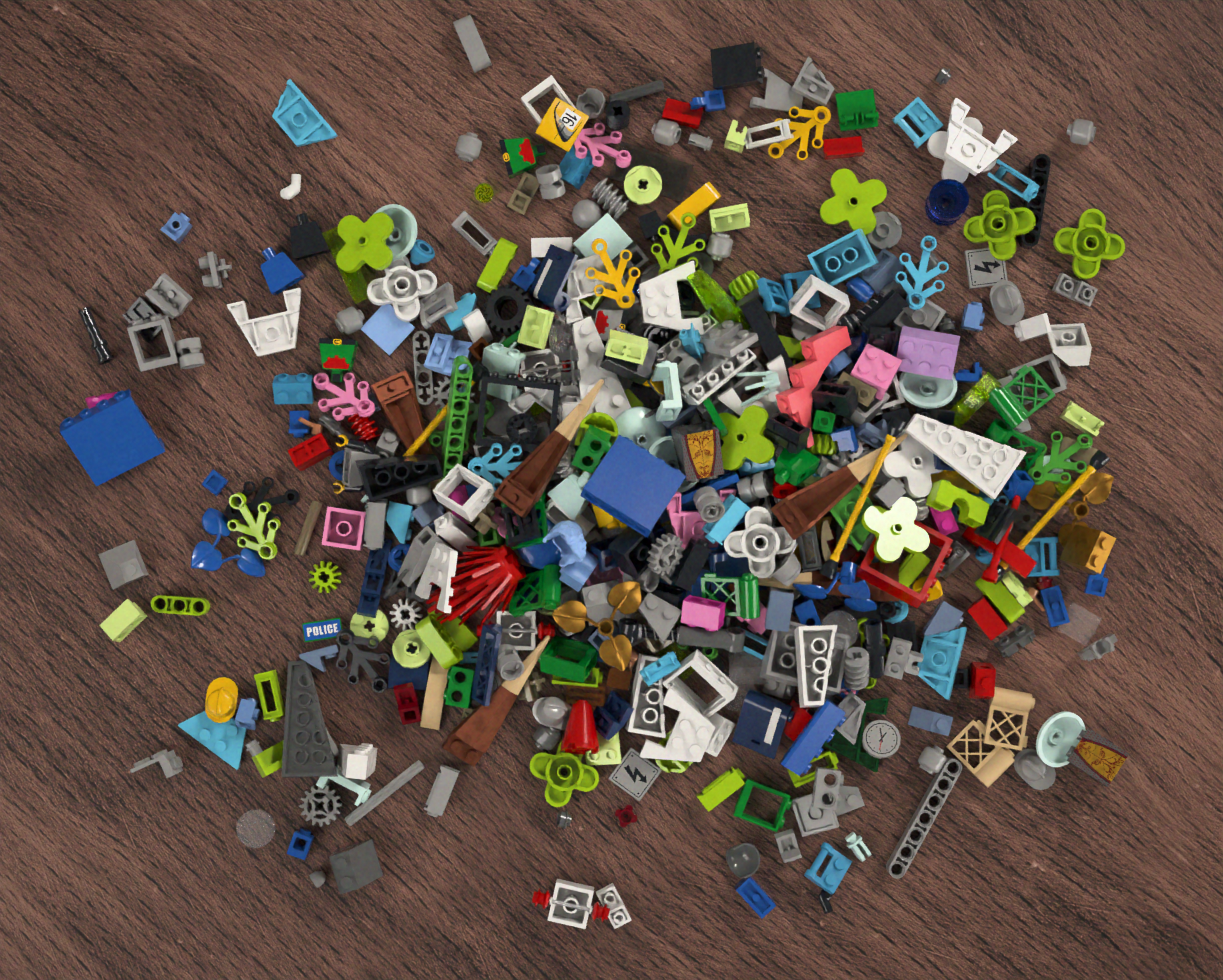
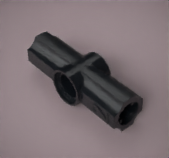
(875, 647)

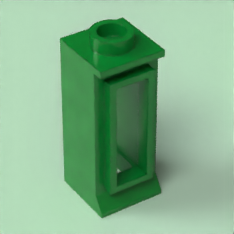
(822, 422)

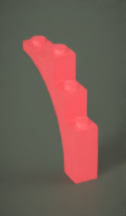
(805, 375)

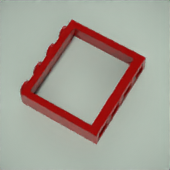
(896, 588)

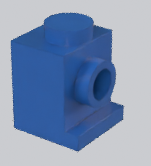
(295, 848)

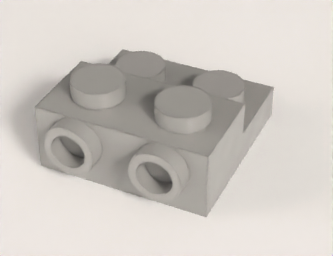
(924, 318)
(728, 339)

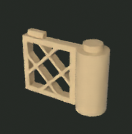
(1010, 702)
(992, 765)

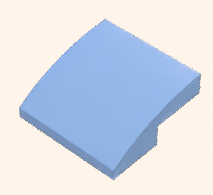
(387, 329)
(444, 351)

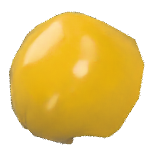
(934, 593)

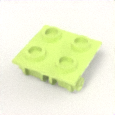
(608, 751)

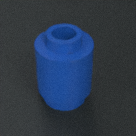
(859, 289)

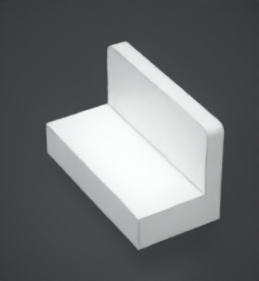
(722, 730)

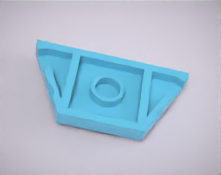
(300, 118)
(941, 659)
(221, 738)

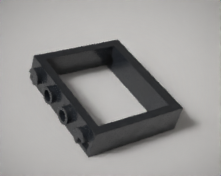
(513, 380)

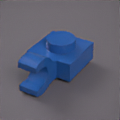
(711, 100)
(525, 276)
(1096, 584)

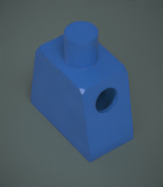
(279, 271)
(804, 609)

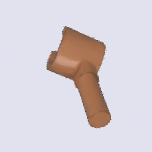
(316, 428)
(1033, 593)
(634, 655)

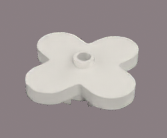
(950, 169)
(404, 301)
(912, 464)
(743, 542)

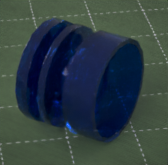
(946, 191)

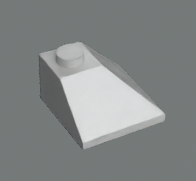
(1070, 343)

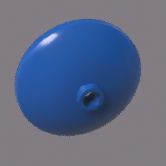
(541, 554)

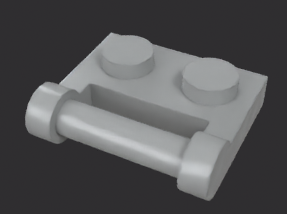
(435, 300)

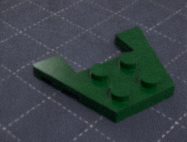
(846, 748)

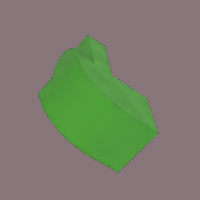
(490, 539)

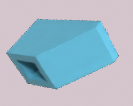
(465, 306)
(399, 519)

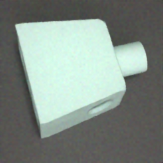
(568, 494)

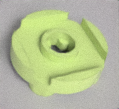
(638, 195)
(1016, 587)
(380, 630)
(405, 658)

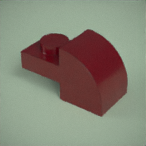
(407, 703)

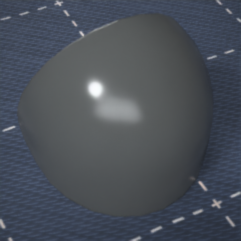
(743, 859)

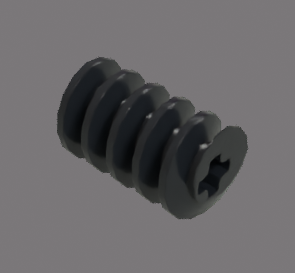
(619, 121)

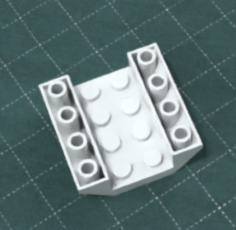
(714, 369)

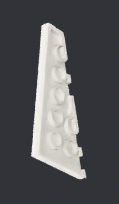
(611, 396)
(972, 456)

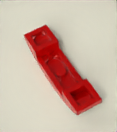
(1012, 555)

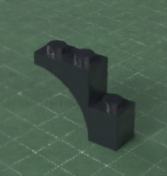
(651, 222)

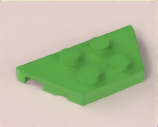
(844, 509)

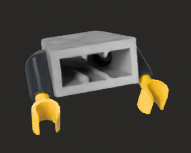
(355, 451)

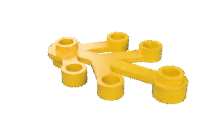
(802, 130)
(614, 276)

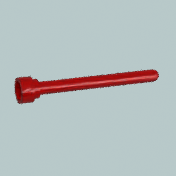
(990, 574)

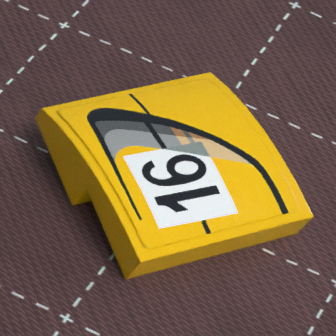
(562, 124)

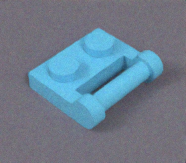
(922, 118)

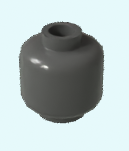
(546, 737)

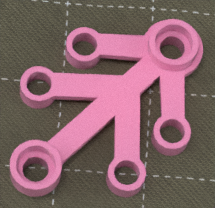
(623, 157)
(345, 397)

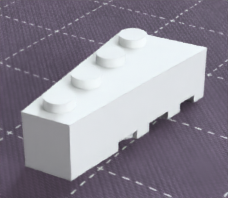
(647, 703)

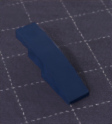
(374, 580)

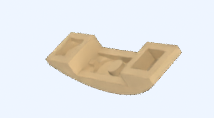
(434, 695)

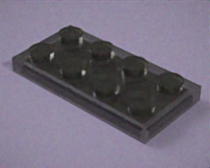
(673, 172)

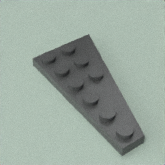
(305, 735)

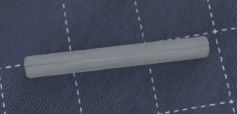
(385, 792)

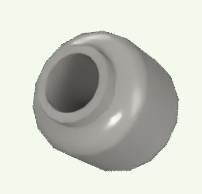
(1081, 131)
(666, 132)
(468, 147)
(719, 246)
(349, 320)
(419, 495)
(932, 759)

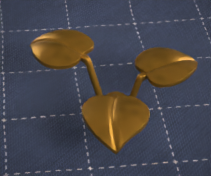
(1095, 490)
(613, 651)

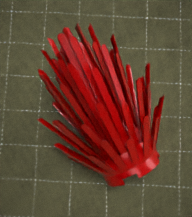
(486, 583)

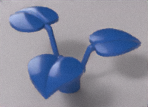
(208, 558)
(858, 591)

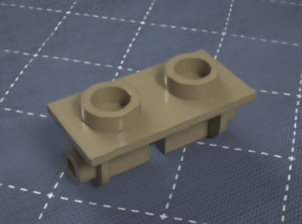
(864, 392)

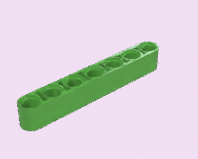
(453, 413)

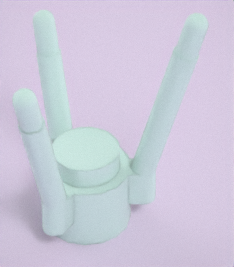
(770, 381)

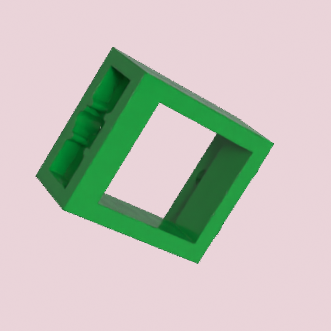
(584, 652)
(743, 798)

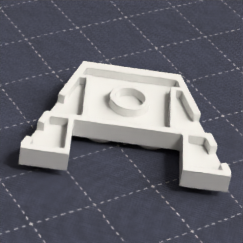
(968, 147)
(580, 286)
(661, 300)
(271, 332)
(542, 397)
(768, 401)
(439, 570)
(688, 736)

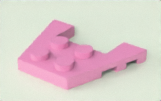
(689, 523)

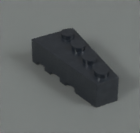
(396, 474)

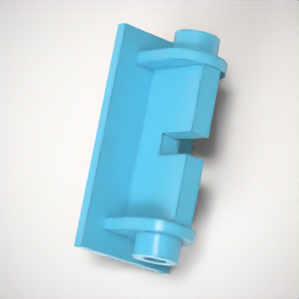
(691, 342)
(660, 668)

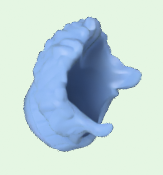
(570, 541)

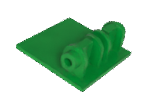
(857, 110)

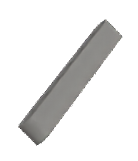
(923, 827)

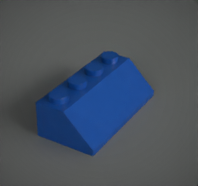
(813, 737)

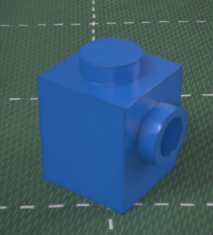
(1018, 484)

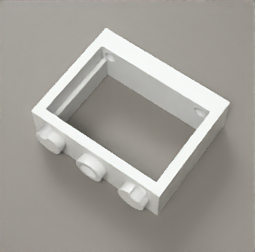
(711, 674)

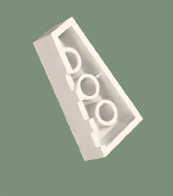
(813, 660)
(357, 761)

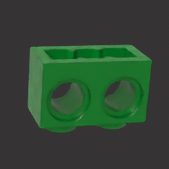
(589, 448)
(463, 687)

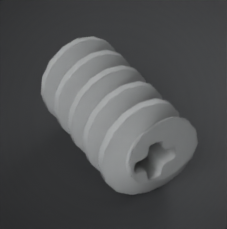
(611, 200)
(856, 668)

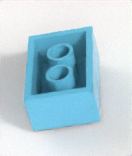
(843, 258)

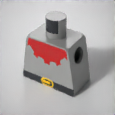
(609, 320)

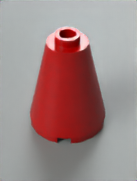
(580, 731)

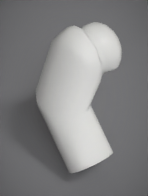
(293, 189)

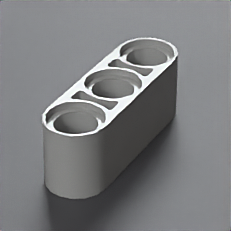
(472, 43)

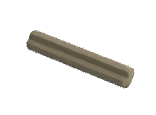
(308, 528)

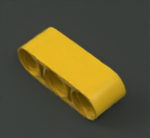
(696, 204)

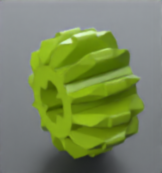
(743, 285)
(823, 445)
(322, 583)

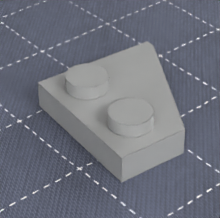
(660, 615)
(854, 710)
(850, 799)

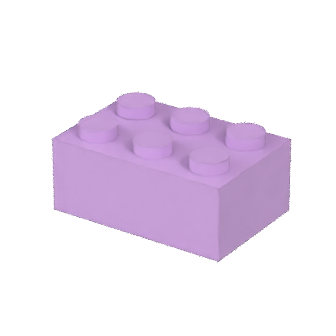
(927, 352)

